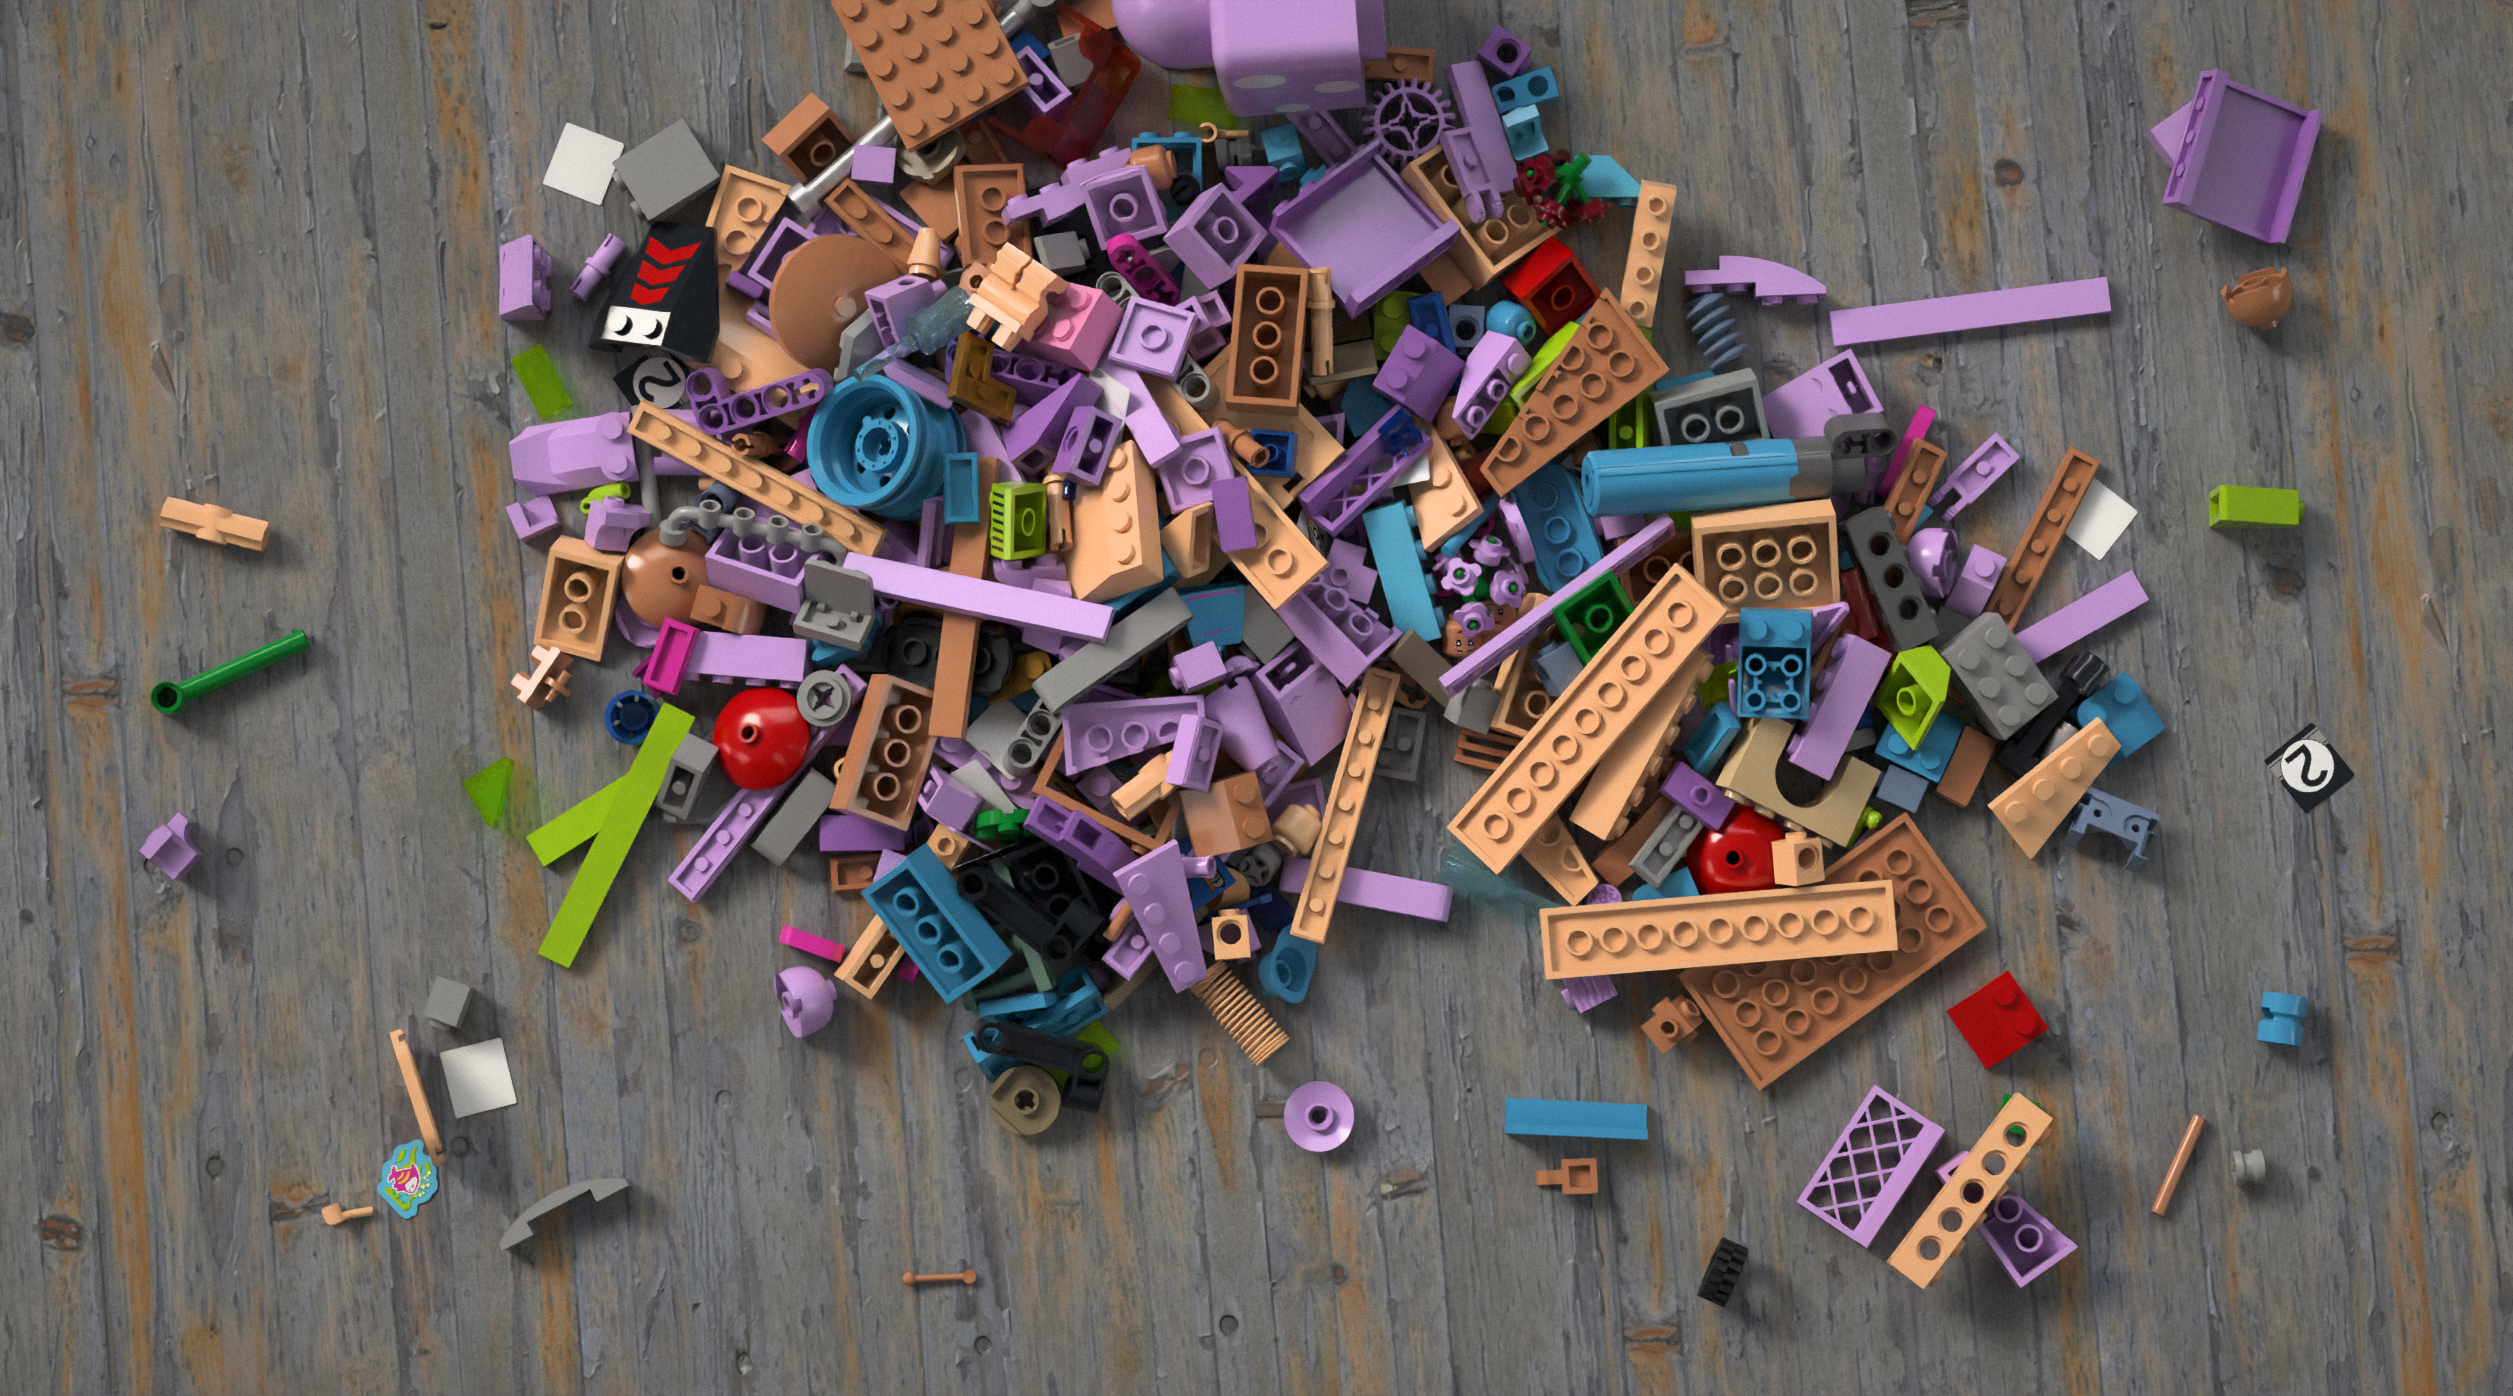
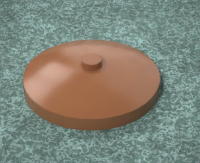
(822, 293)

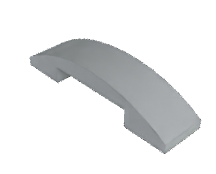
(523, 1227)

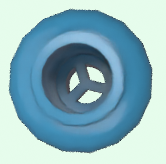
(1511, 321)

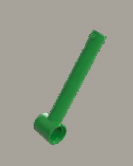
(229, 672)

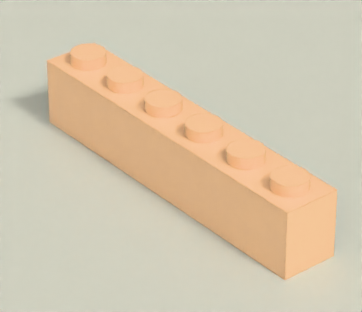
(1636, 754)

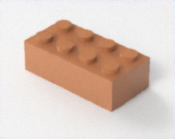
(1267, 339)

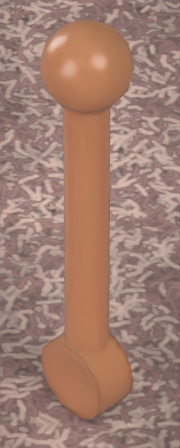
(910, 1278)

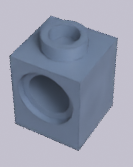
(1466, 315)
(1556, 666)
(1900, 789)

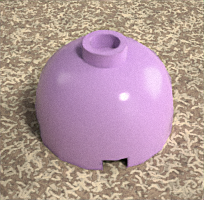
(1932, 559)
(805, 998)

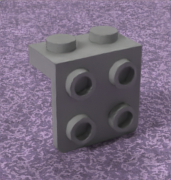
(836, 605)

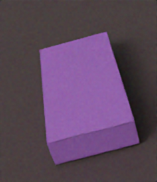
(1234, 513)

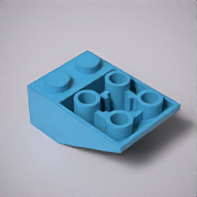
(1774, 662)

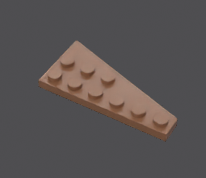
(1587, 383)

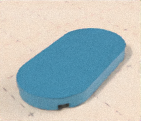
(1558, 525)

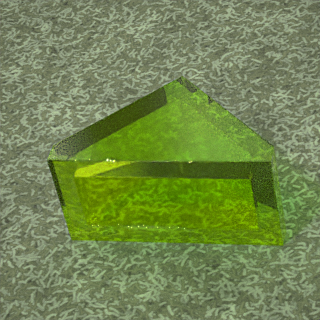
(489, 790)

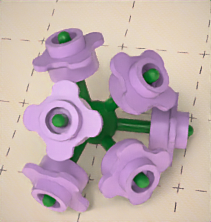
(1469, 582)

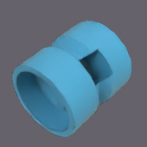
(2282, 1019)

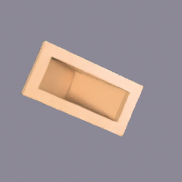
(1189, 539)

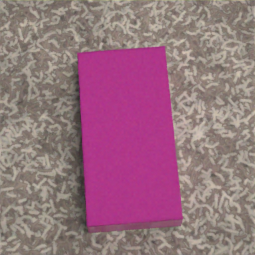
(671, 656)

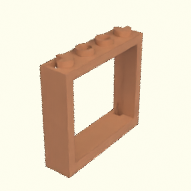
(1138, 842)

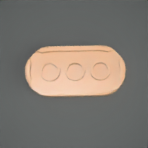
(418, 1097)

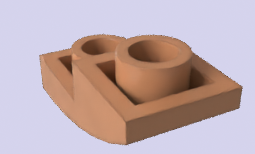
(1965, 767)

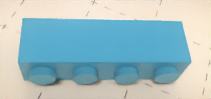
(1402, 569)

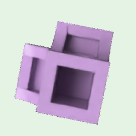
(1213, 317)
(613, 523)
(1348, 572)
(172, 847)

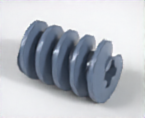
(1715, 330)

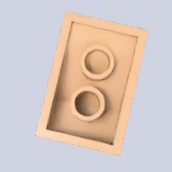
(579, 598)

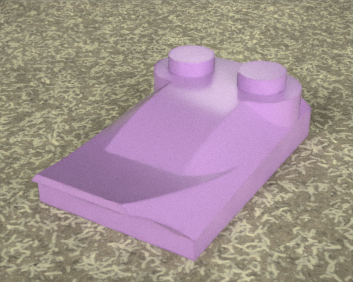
(575, 454)

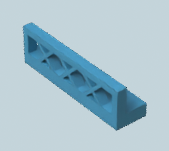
(1063, 1018)
(1576, 1119)

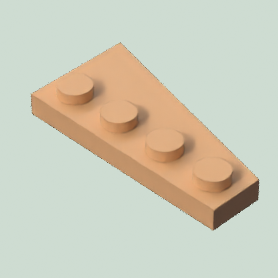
(1446, 499)

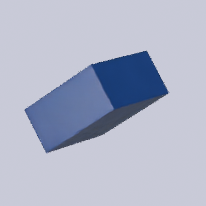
(1282, 451)

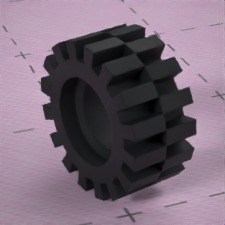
(1723, 1272)

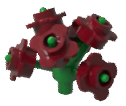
(1561, 207)

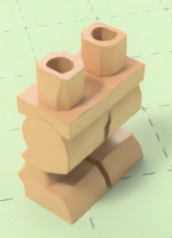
(1013, 303)

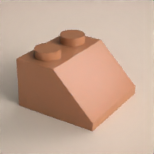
(809, 139)
(1226, 816)

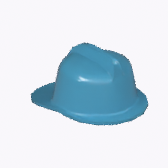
(1288, 967)

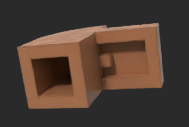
(729, 611)

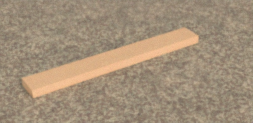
(756, 479)
(1345, 805)

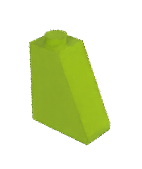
(2254, 507)

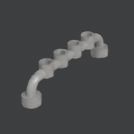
(674, 529)

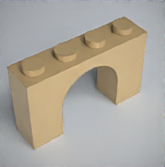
(1751, 777)

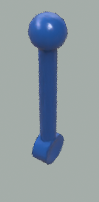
(1242, 905)

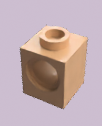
(948, 846)
(1798, 859)
(1225, 951)

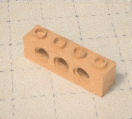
(1647, 251)

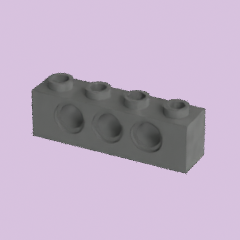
(1857, 535)

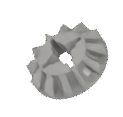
(809, 701)

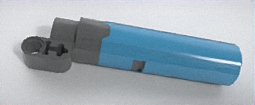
(1735, 472)

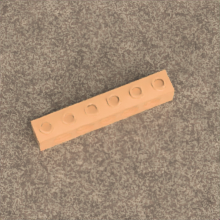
(1907, 1256)

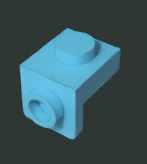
(1524, 133)
(1284, 151)

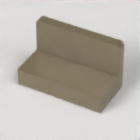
(1349, 362)

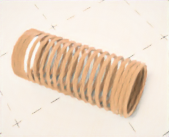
(1263, 1050)

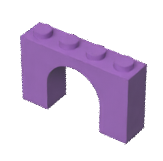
(852, 834)

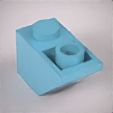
(1608, 181)

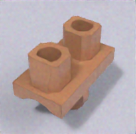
(548, 678)

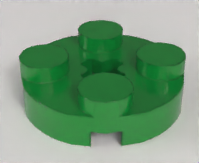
(1006, 826)

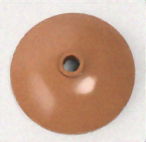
(649, 579)

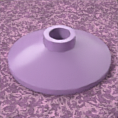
(1324, 1097)

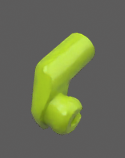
(620, 490)
(1868, 818)

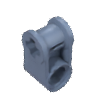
(728, 500)

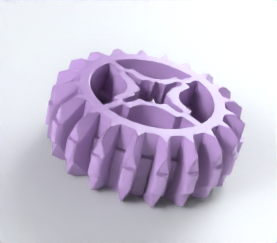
(1393, 128)

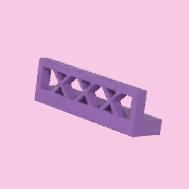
(1354, 469)

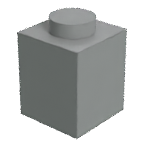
(1069, 62)
(1474, 706)
(448, 1003)

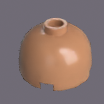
(2260, 298)

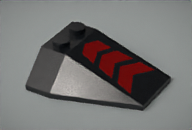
(665, 296)

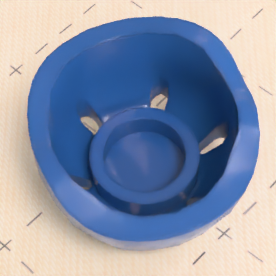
(632, 716)

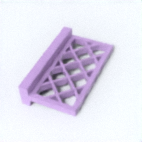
(1898, 1183)

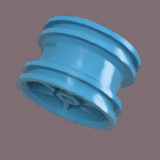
(899, 451)

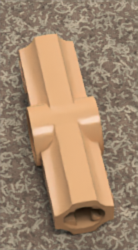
(215, 524)
(1145, 787)

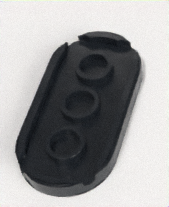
(913, 651)

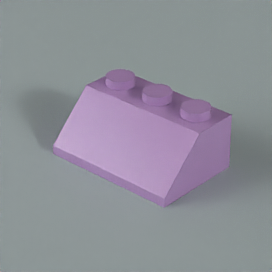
(760, 569)

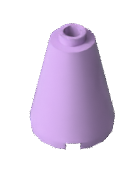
(1245, 729)

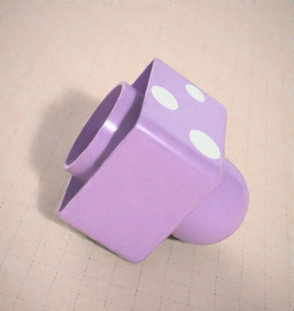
(1264, 51)

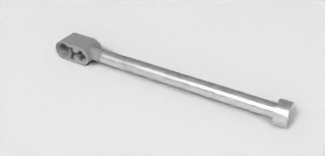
(807, 197)

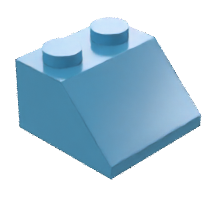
(1932, 755)

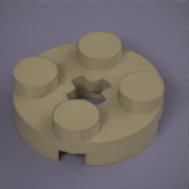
(935, 165)
(1046, 1099)

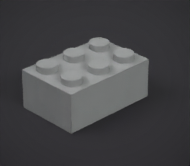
(1711, 411)
(1996, 676)

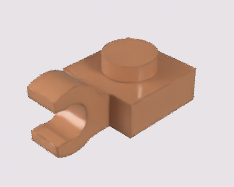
(1575, 1176)

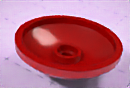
(778, 740)
(1751, 838)

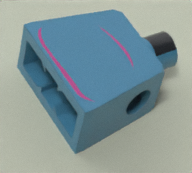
(1216, 612)

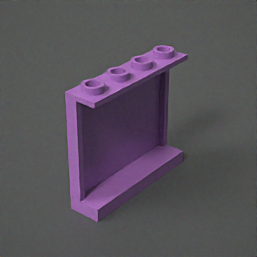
(2242, 159)
(1363, 228)

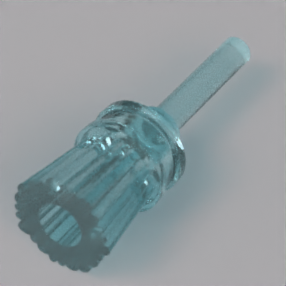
(925, 331)
(1469, 873)

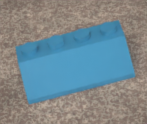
(936, 924)

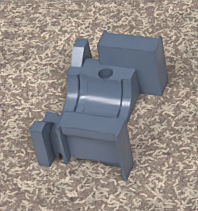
(2109, 814)

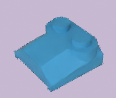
(2124, 714)

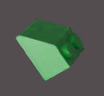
(1592, 615)

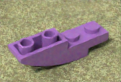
(1081, 838)

